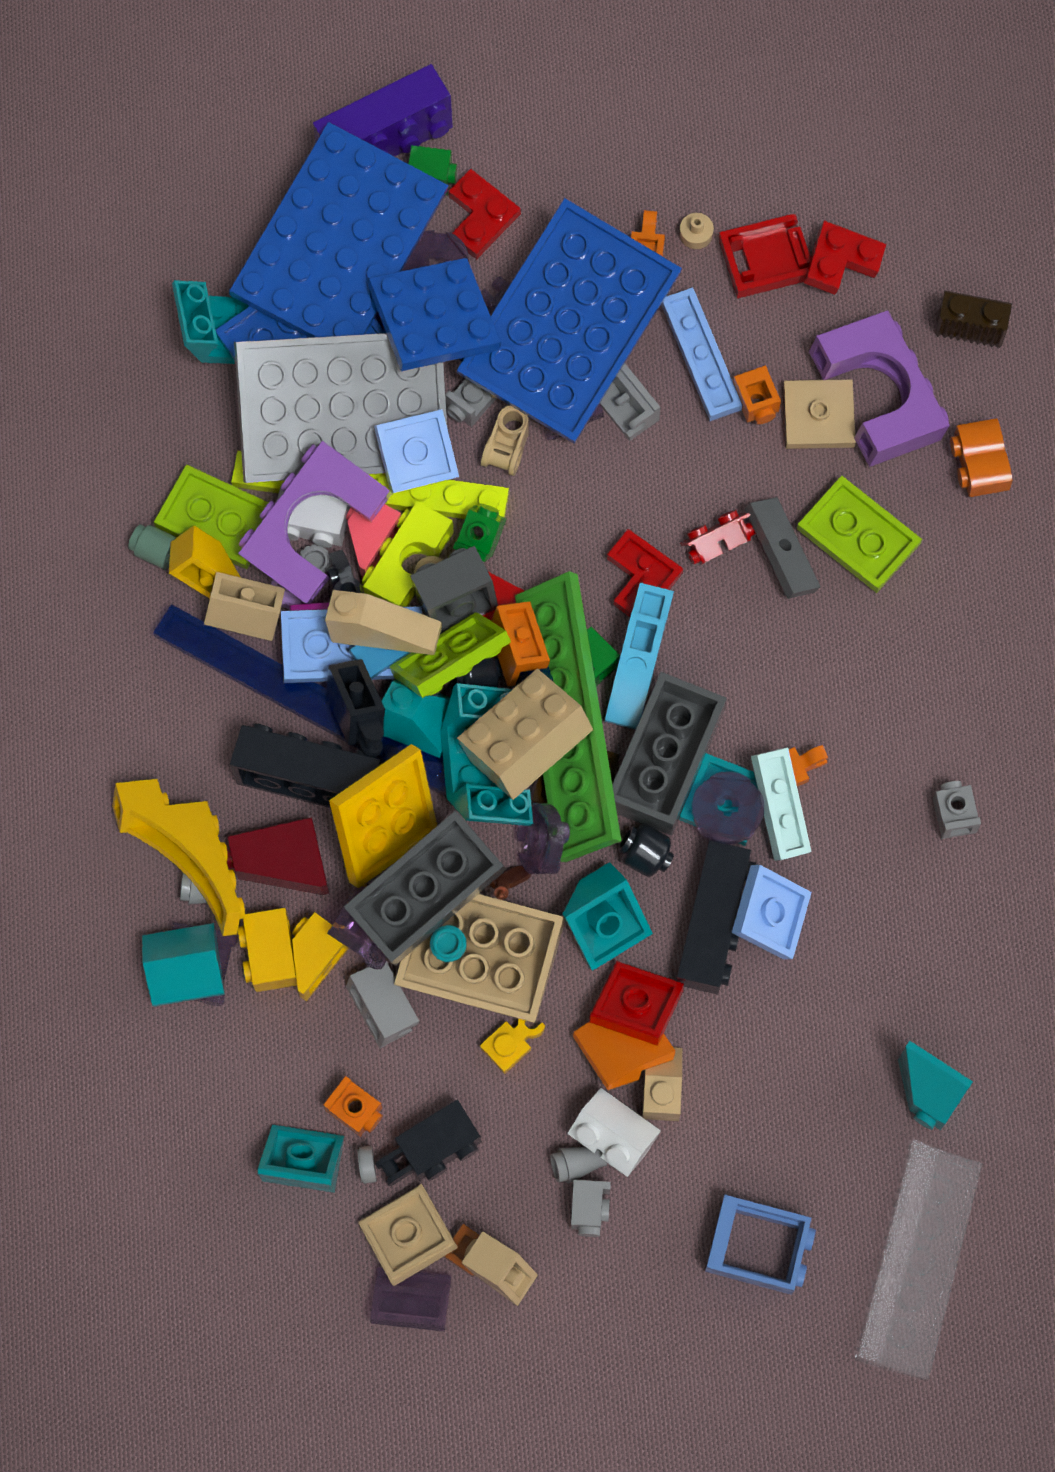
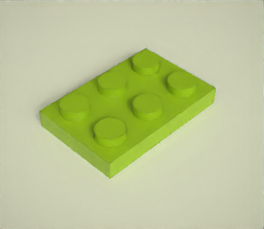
(212, 507)
(859, 534)
(455, 655)

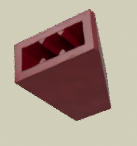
(280, 857)

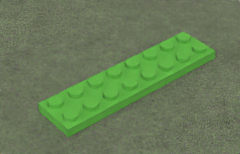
(581, 780)

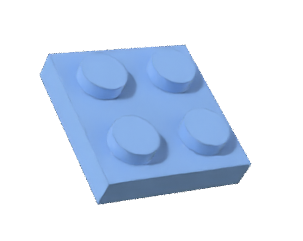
(416, 451)
(771, 912)

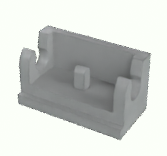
(630, 404)
(382, 1004)

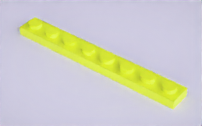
(446, 497)

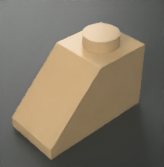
(663, 1090)
(499, 1267)

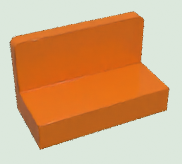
(526, 647)

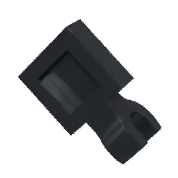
(341, 574)

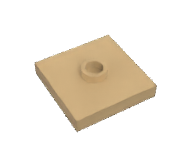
(819, 414)
(407, 1235)

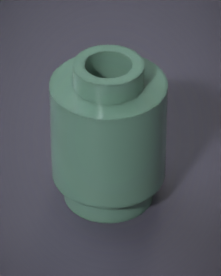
(151, 545)

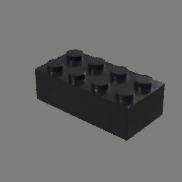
(296, 766)

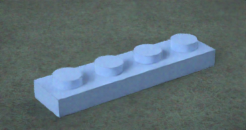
(701, 354)

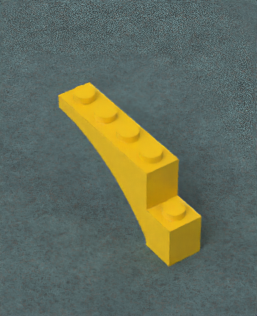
(186, 837)

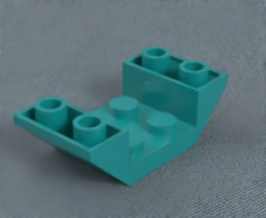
(200, 318)
(466, 785)

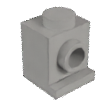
(953, 821)
(589, 1207)

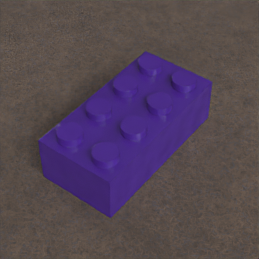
(397, 114)

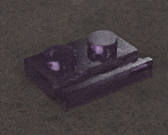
(413, 1303)

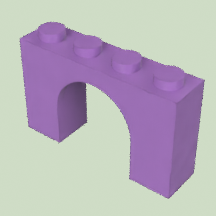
(880, 346)
(323, 474)

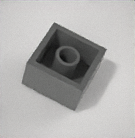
(455, 588)

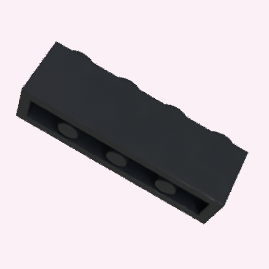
(713, 918)

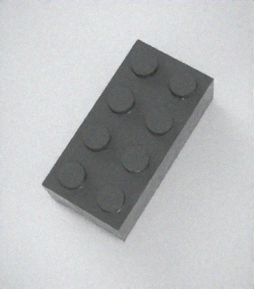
(666, 752)
(425, 888)

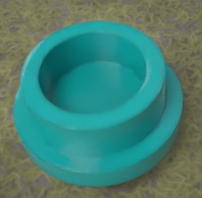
(448, 943)

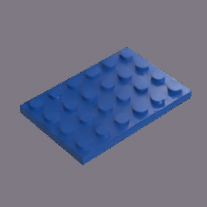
(340, 223)
(571, 320)

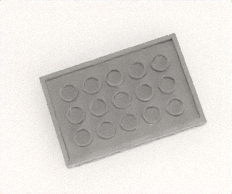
(326, 392)

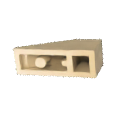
(379, 624)

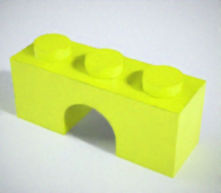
(419, 533)

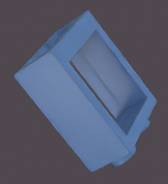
(803, 1241)

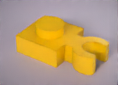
(509, 1045)

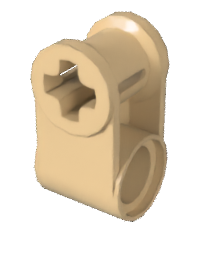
(506, 446)

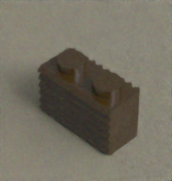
(973, 319)

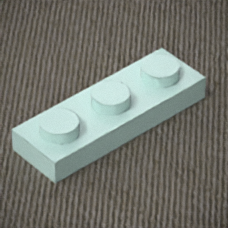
(781, 804)

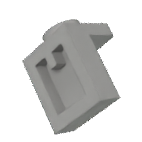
(468, 402)

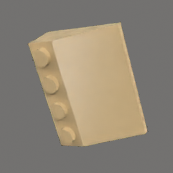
(503, 963)

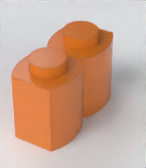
(982, 458)

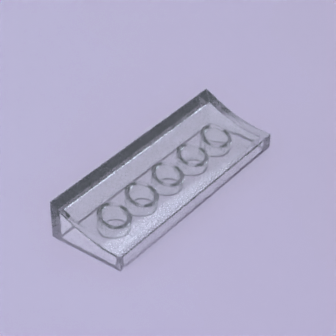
(918, 1261)

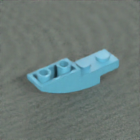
(639, 656)

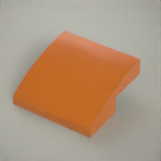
(619, 1057)

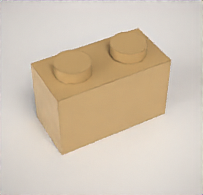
(244, 606)

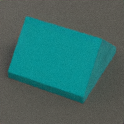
(182, 965)
(301, 1158)

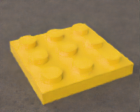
(383, 815)

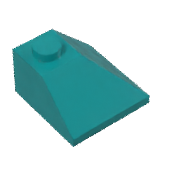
(414, 718)
(605, 916)
(930, 1086)

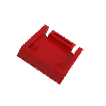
(771, 253)

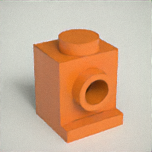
(757, 385)
(358, 1122)

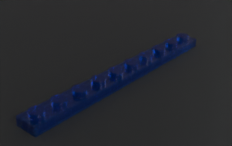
(266, 679)

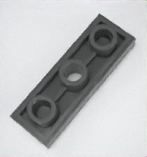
(782, 548)

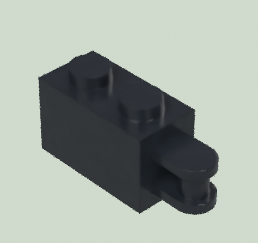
(356, 705)
(432, 1145)

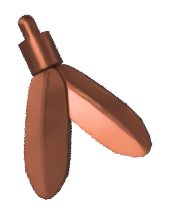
(509, 880)

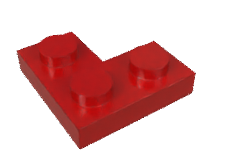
(488, 210)
(839, 249)
(644, 565)

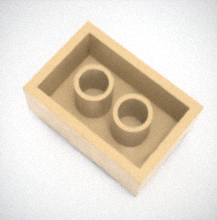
(525, 733)

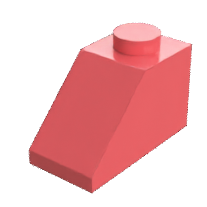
(370, 536)

